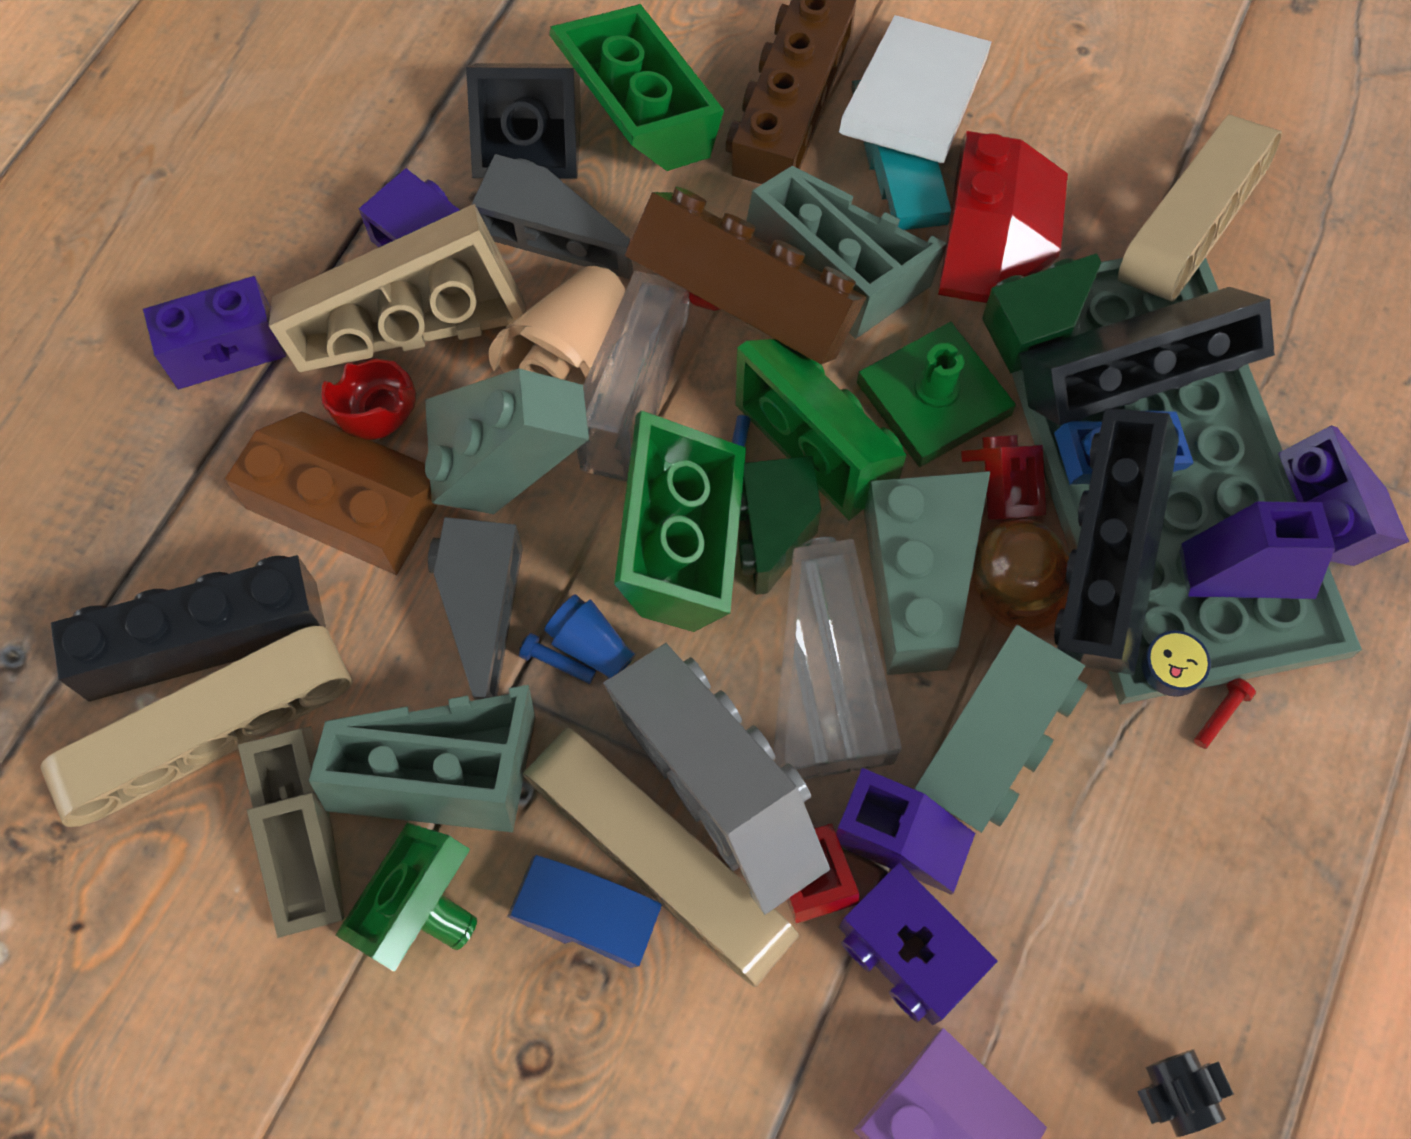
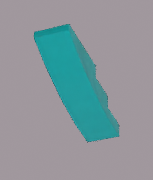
(910, 185)

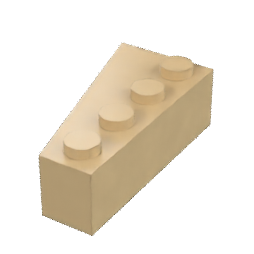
(400, 295)

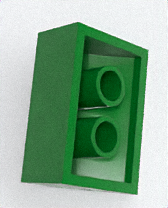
(643, 84)
(811, 416)
(680, 523)

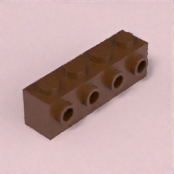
(791, 89)
(745, 275)

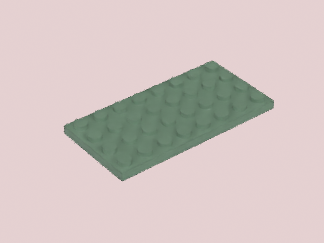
(1232, 469)

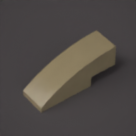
(292, 832)

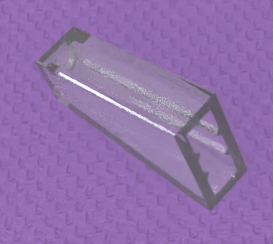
(631, 370)
(832, 680)

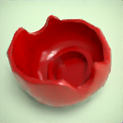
(370, 398)

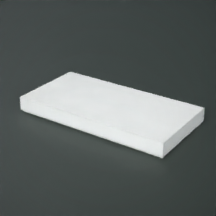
(916, 89)

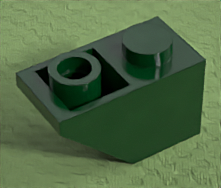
(1038, 307)
(780, 514)

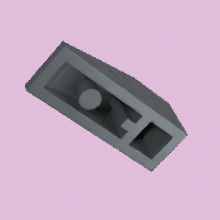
(542, 215)
(477, 580)

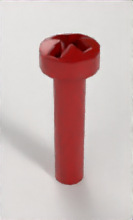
(1239, 691)

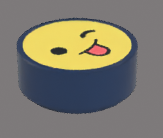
(1176, 663)

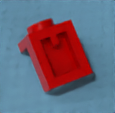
(1015, 477)
(830, 891)

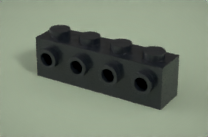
(1147, 354)
(1117, 540)
(184, 628)

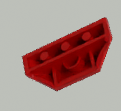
(1002, 215)

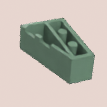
(836, 234)
(500, 437)
(922, 564)
(1003, 730)
(430, 764)

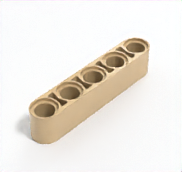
(1199, 208)
(195, 726)
(661, 856)

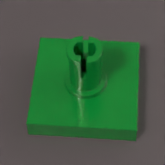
(935, 394)
(409, 898)

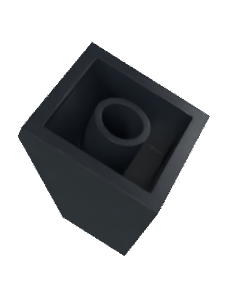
(524, 115)

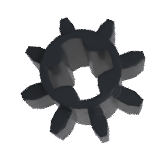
(1185, 1093)

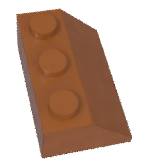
(335, 489)

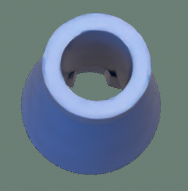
(588, 636)

